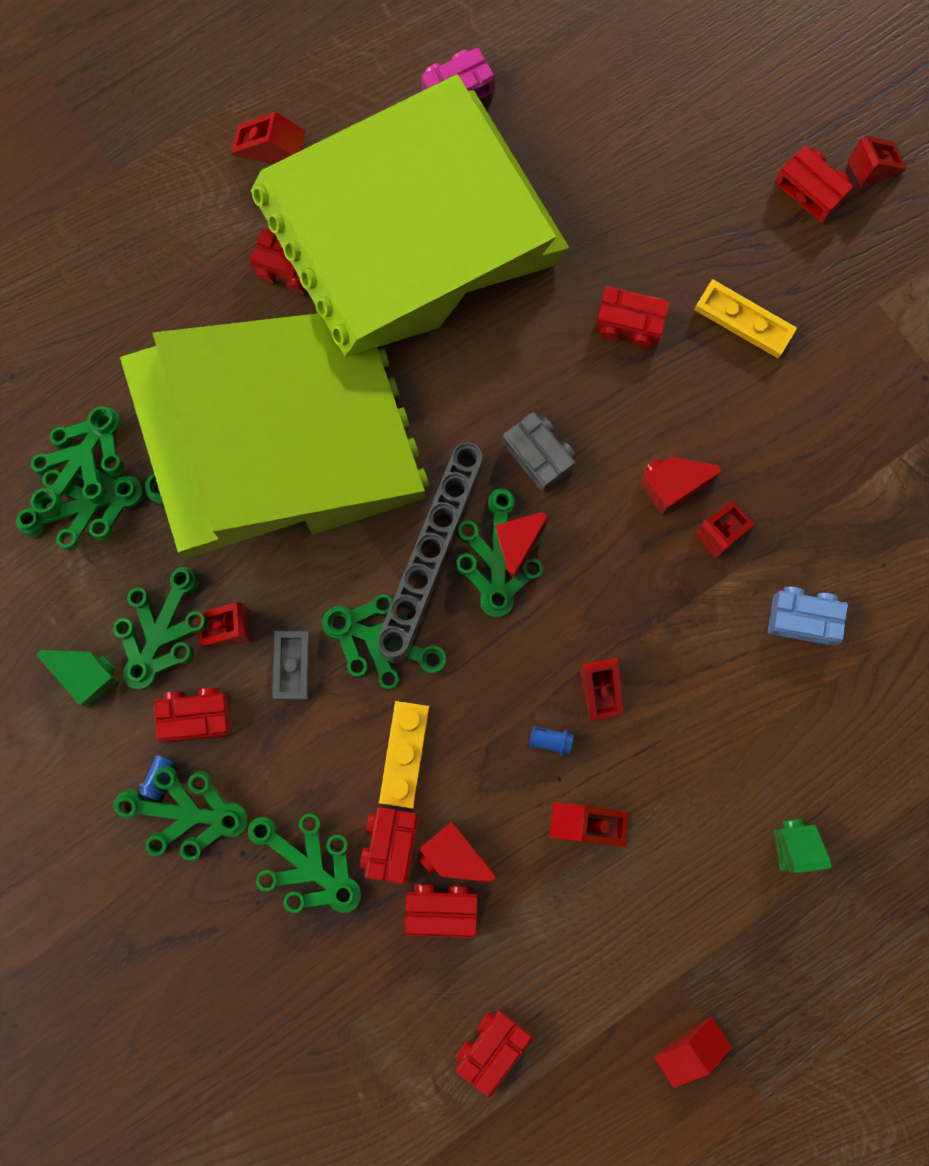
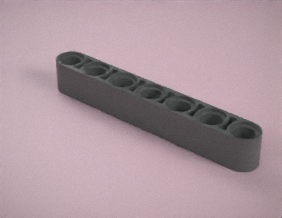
(430, 536)

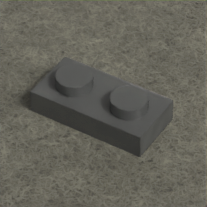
(291, 665)

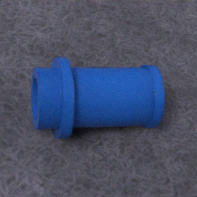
(551, 740)
(149, 789)

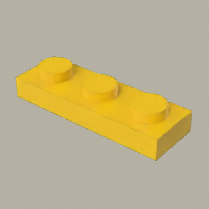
(745, 318)
(404, 754)

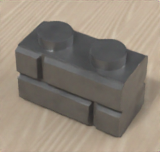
(539, 451)

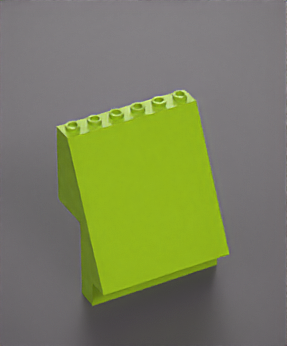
(406, 216)
(269, 430)

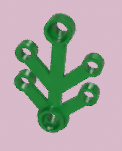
(78, 458)
(84, 509)
(494, 560)
(158, 632)
(370, 635)
(185, 812)
(309, 867)

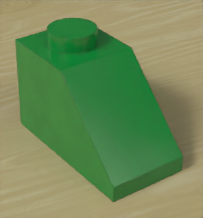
(81, 673)
(800, 847)

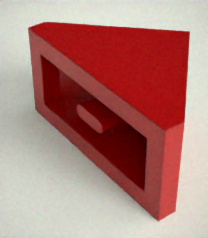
(875, 160)
(723, 529)
(519, 539)
(226, 626)
(602, 689)
(693, 1053)

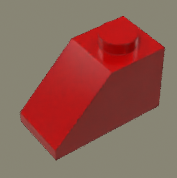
(268, 139)
(676, 480)
(589, 824)
(454, 857)

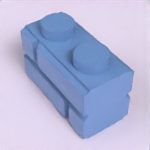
(808, 617)

